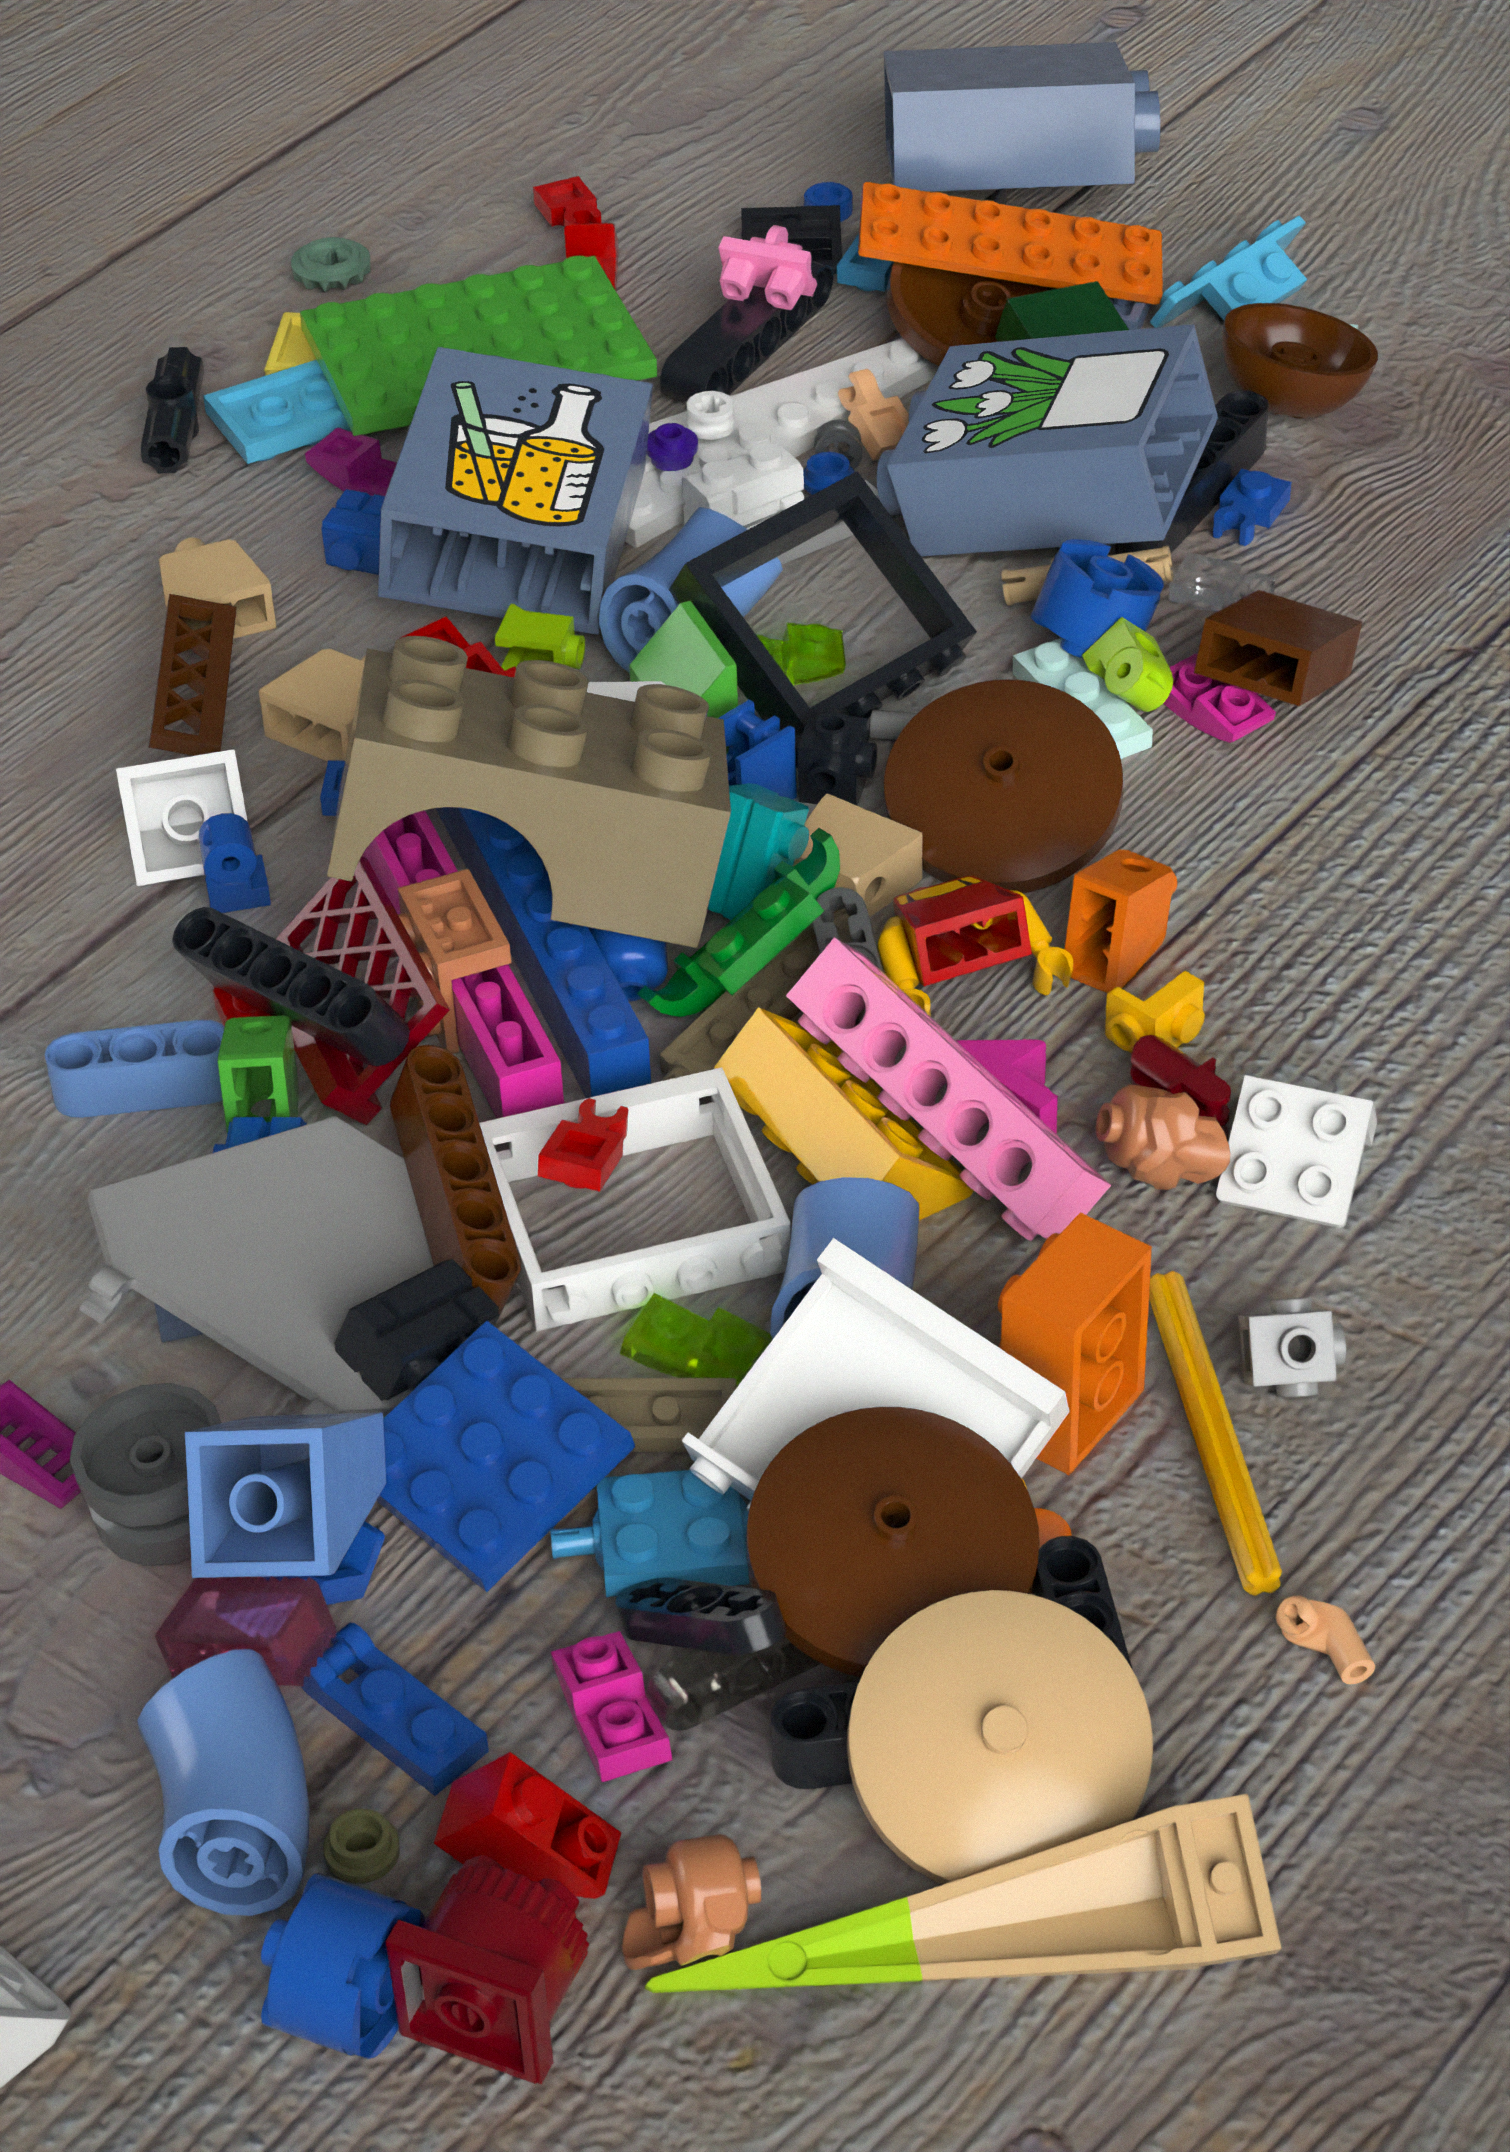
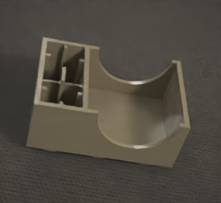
(604, 788)

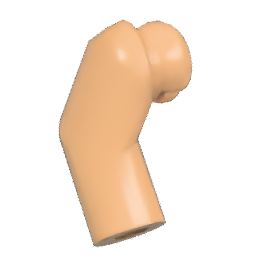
(1327, 1631)

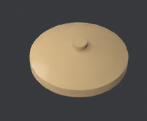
(996, 1734)

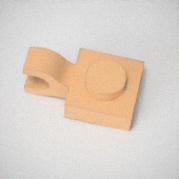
(877, 418)

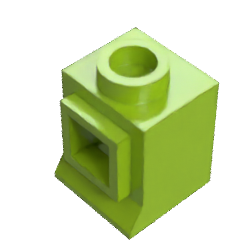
(539, 637)

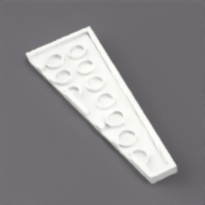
(775, 412)

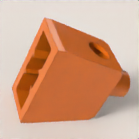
(1122, 902)

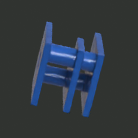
(760, 751)

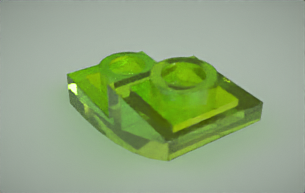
(808, 652)
(692, 1346)

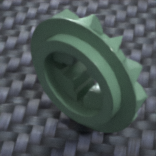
(315, 261)

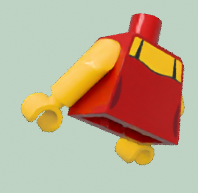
(964, 929)

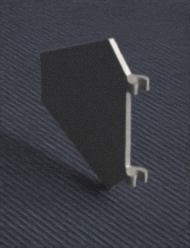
(268, 1250)

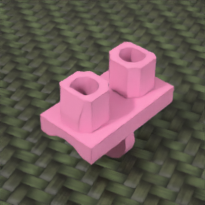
(768, 264)

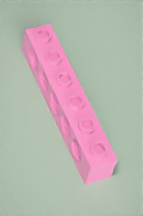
(1059, 1181)

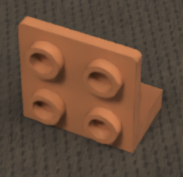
(453, 936)

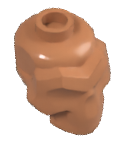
(1161, 1137)
(692, 1903)

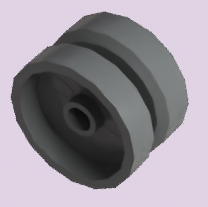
(135, 1470)

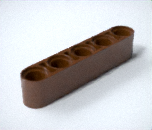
(453, 1172)

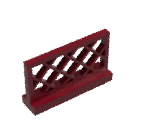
(335, 1075)

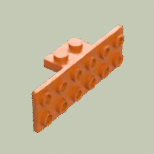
(1009, 242)

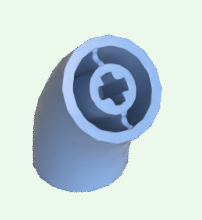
(641, 599)
(861, 1214)
(229, 1785)

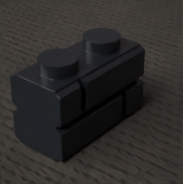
(413, 1328)

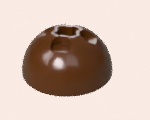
(1296, 357)

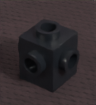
(834, 757)

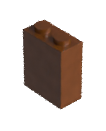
(1278, 647)

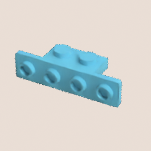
(1245, 277)

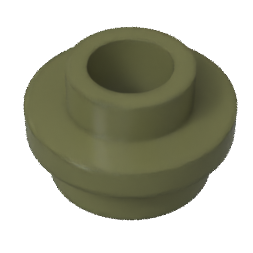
(356, 1831)

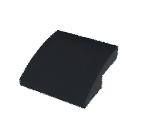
(810, 226)

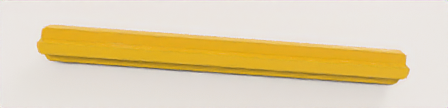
(1214, 1435)

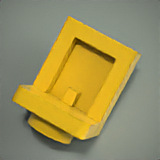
(1170, 1013)

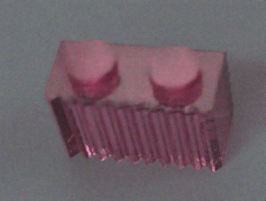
(276, 1618)

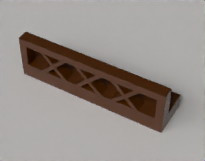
(207, 677)

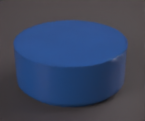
(830, 194)

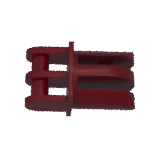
(1165, 1067)

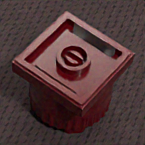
(489, 1968)

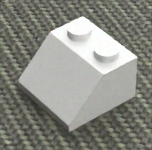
(168, 805)

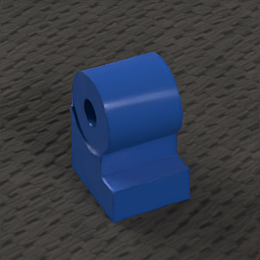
(231, 868)

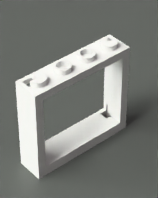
(657, 1117)

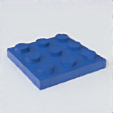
(493, 1455)

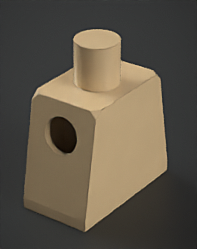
(221, 575)
(314, 704)
(875, 853)

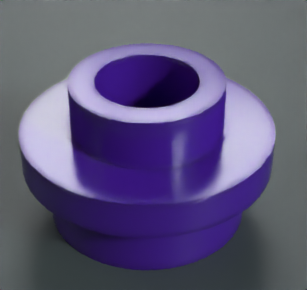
(672, 447)

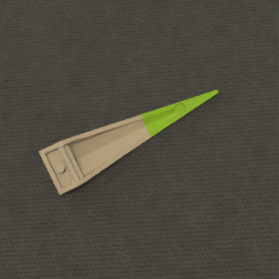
(1131, 1898)

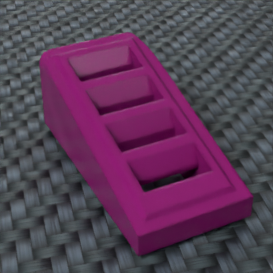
(49, 1432)

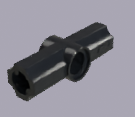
(172, 410)

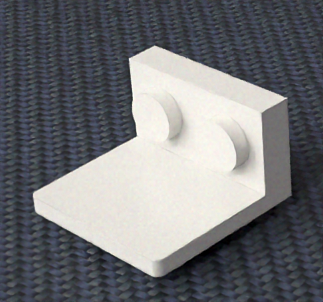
(1296, 1151)

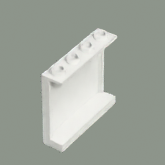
(870, 1345)

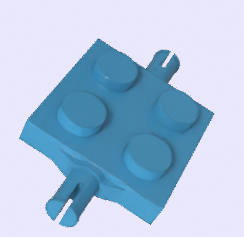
(661, 1529)

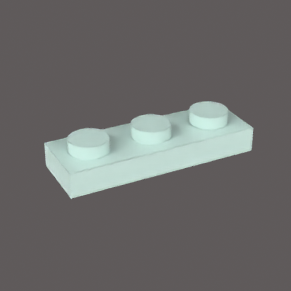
(1070, 674)

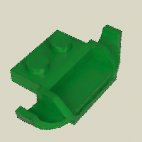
(752, 935)

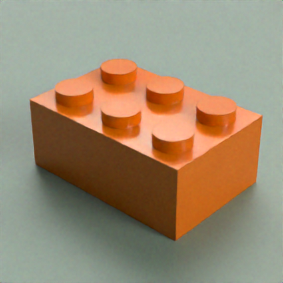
(1083, 1328)

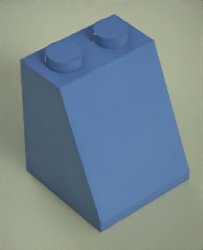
(281, 1492)

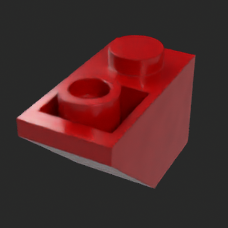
(528, 1827)

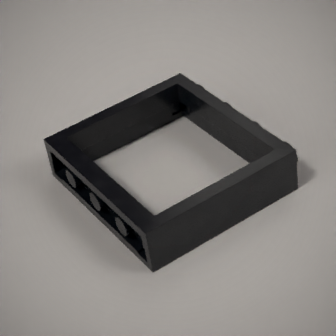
(893, 554)

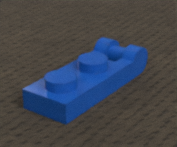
(395, 1711)

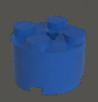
(1092, 591)
(334, 1968)

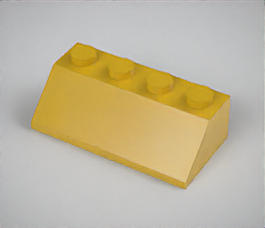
(831, 1115)

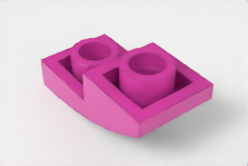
(1215, 706)
(611, 1706)

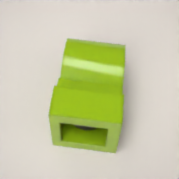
(1131, 665)

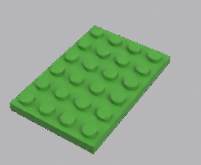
(547, 314)

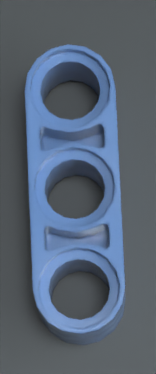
(135, 1068)

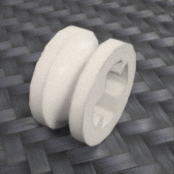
(710, 415)

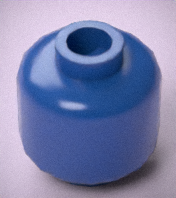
(633, 960)

